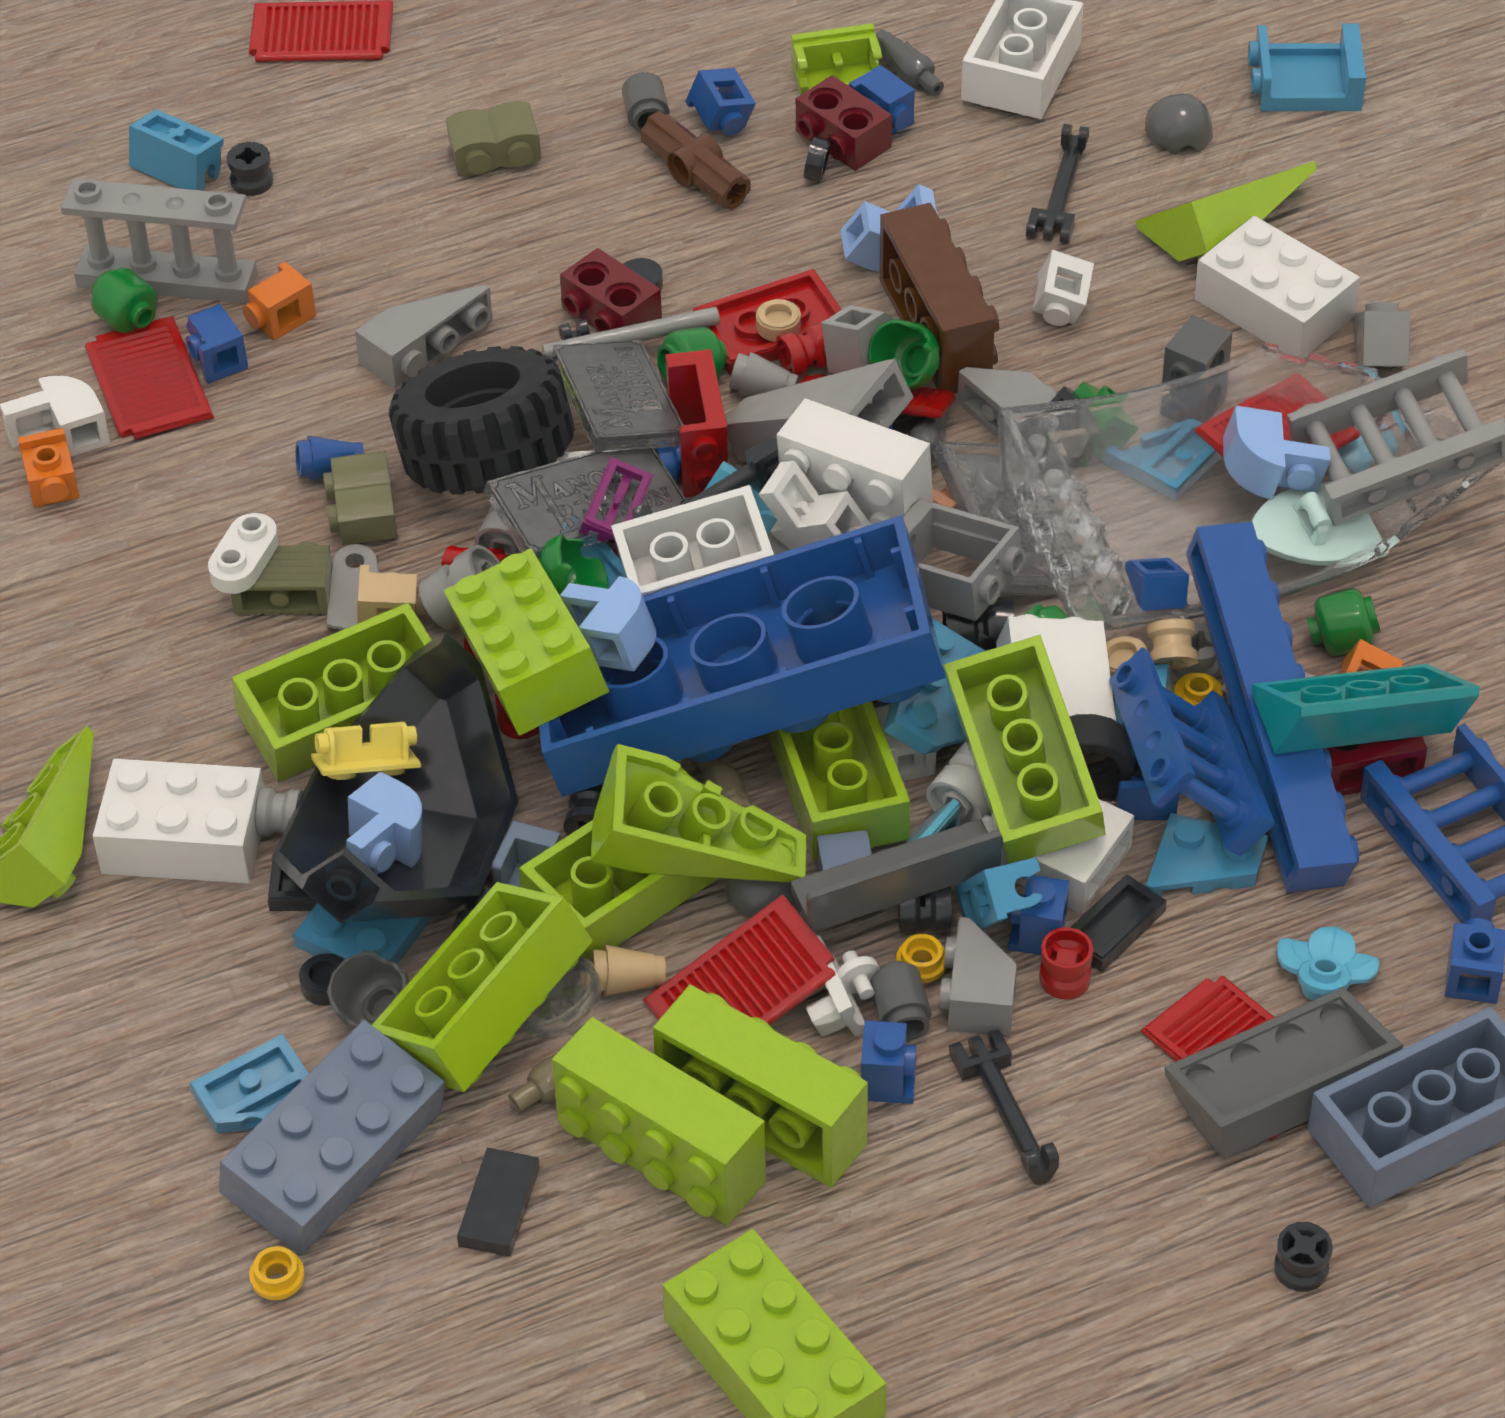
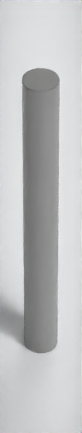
(645, 330)

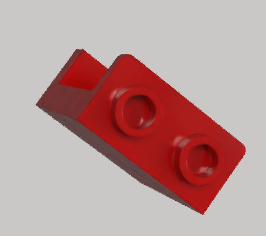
(698, 401)

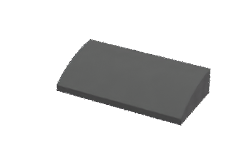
(1268, 1073)

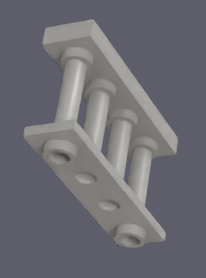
(167, 272)
(1413, 473)

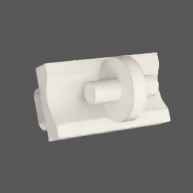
(840, 1007)

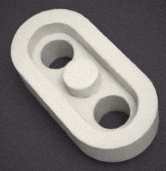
(248, 547)

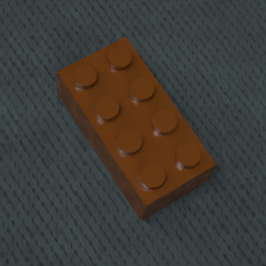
(933, 287)

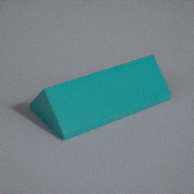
(1362, 707)

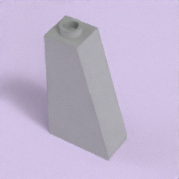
(868, 392)

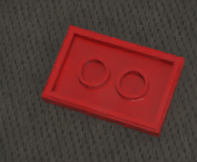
(738, 313)

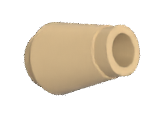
(627, 969)

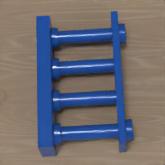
(1214, 753)
(1418, 830)

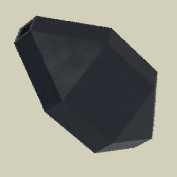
(461, 788)

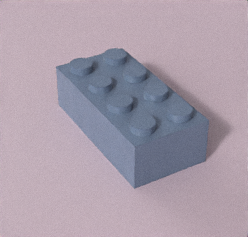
(1416, 1109)
(331, 1137)

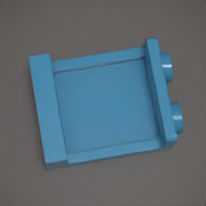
(1308, 73)

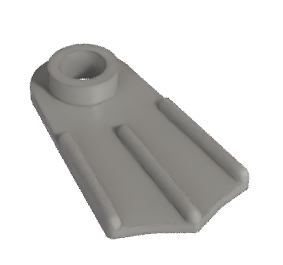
(345, 583)

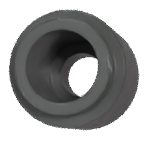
(642, 97)
(902, 997)

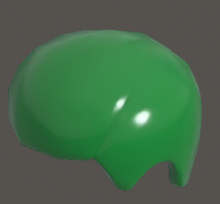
(912, 348)
(567, 565)

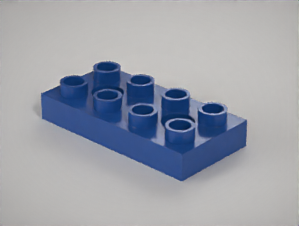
(761, 655)

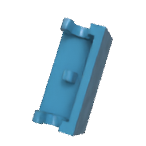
(174, 150)
(992, 895)

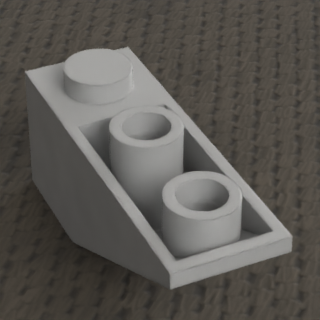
(420, 332)

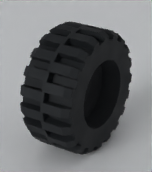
(481, 418)

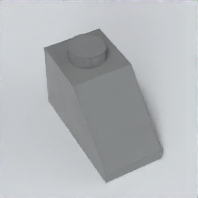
(986, 390)

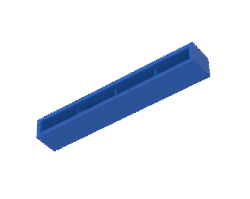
(1257, 648)

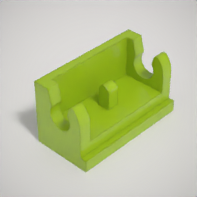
(835, 52)

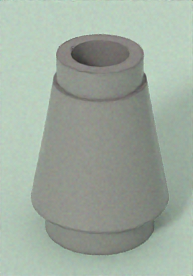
(757, 375)

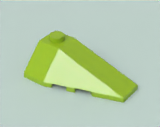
(1204, 223)
(673, 825)
(47, 827)

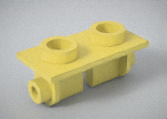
(344, 755)

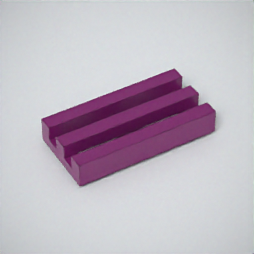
(629, 472)

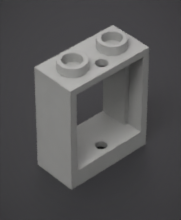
(969, 536)

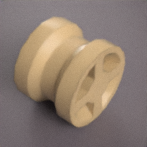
(1173, 642)

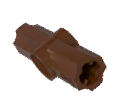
(695, 160)

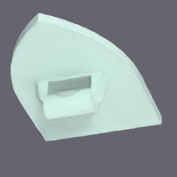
(1301, 531)

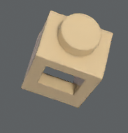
(386, 591)

